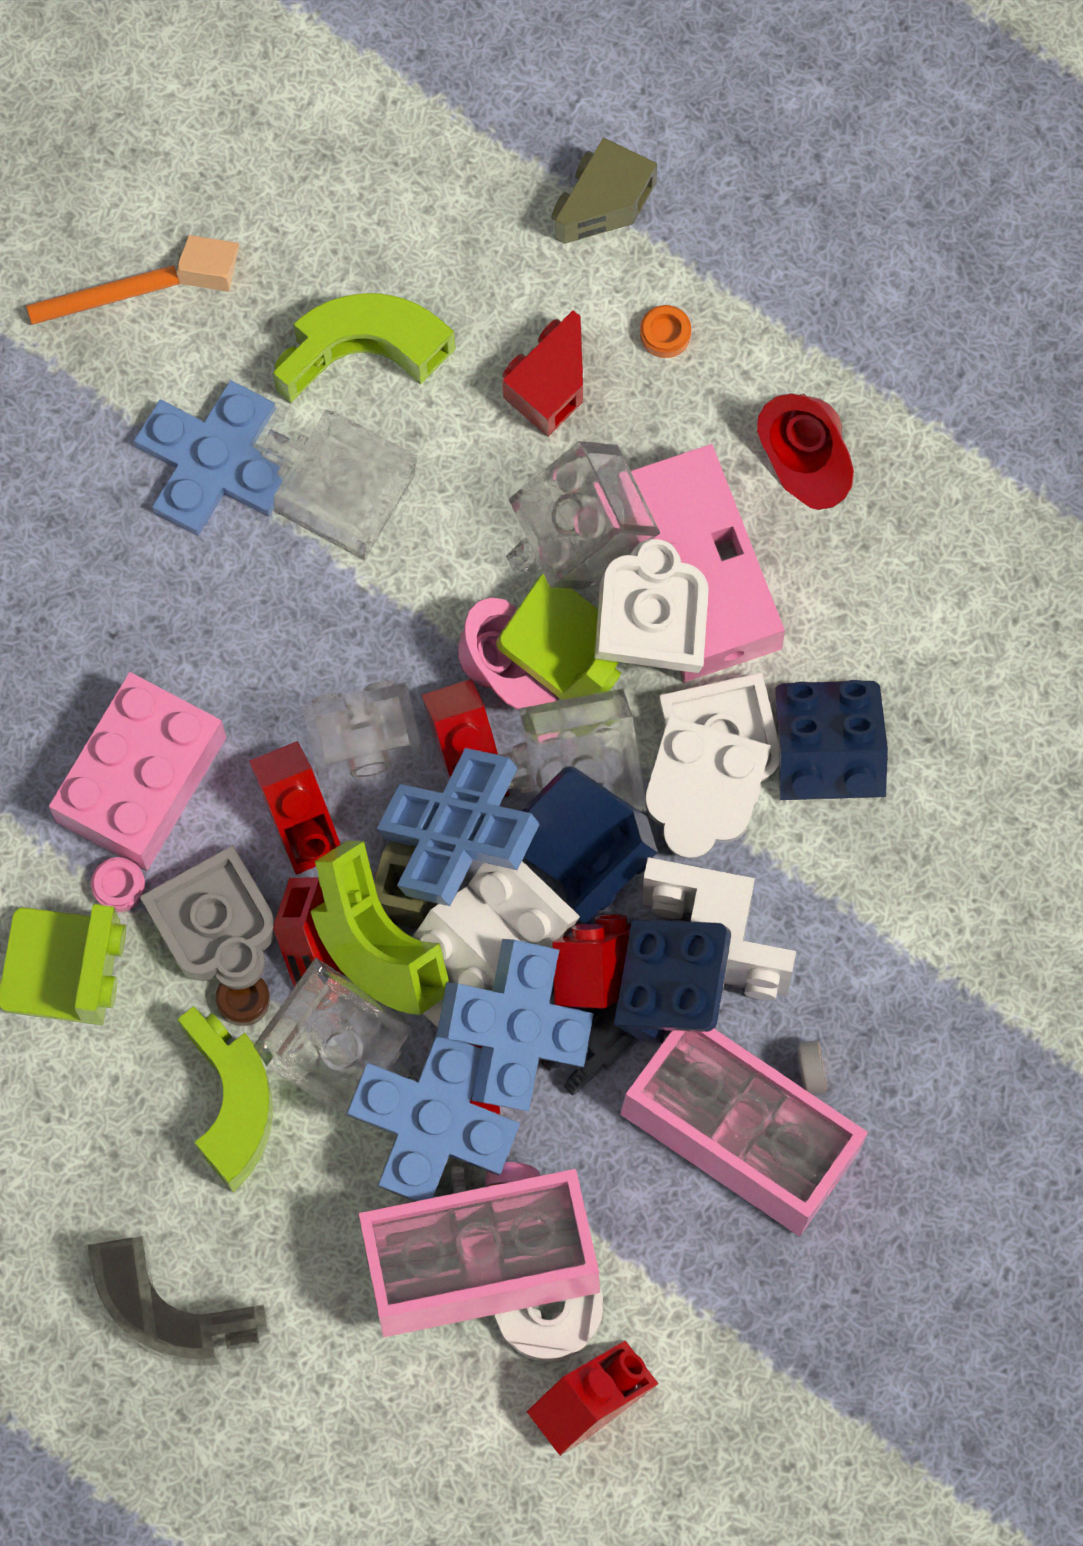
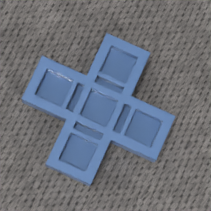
(211, 457)
(458, 827)
(515, 1024)
(432, 1119)

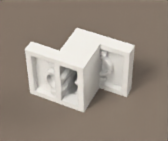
(726, 900)
(493, 908)

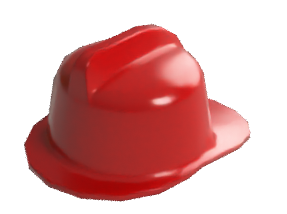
(807, 449)

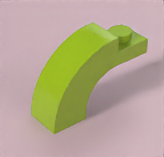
(365, 941)
(245, 1118)

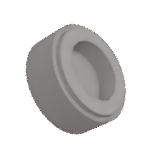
(812, 1067)

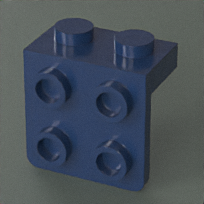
(831, 740)
(588, 840)
(672, 978)

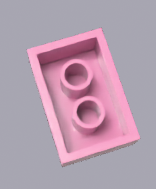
(138, 771)

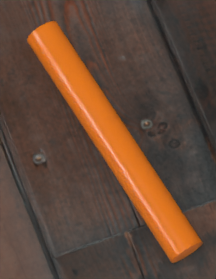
(102, 294)

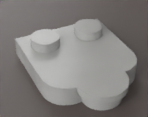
(214, 921)

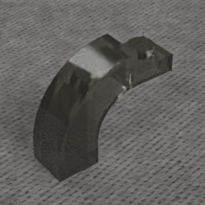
(128, 1293)

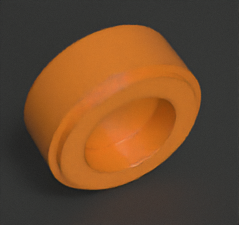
(665, 331)

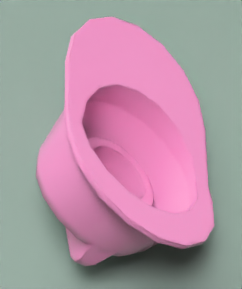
(488, 665)

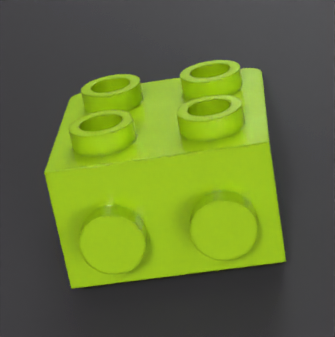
(556, 640)
(62, 964)

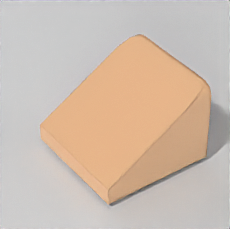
(207, 263)

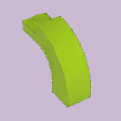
(363, 325)

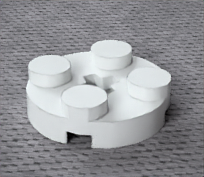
(555, 1338)

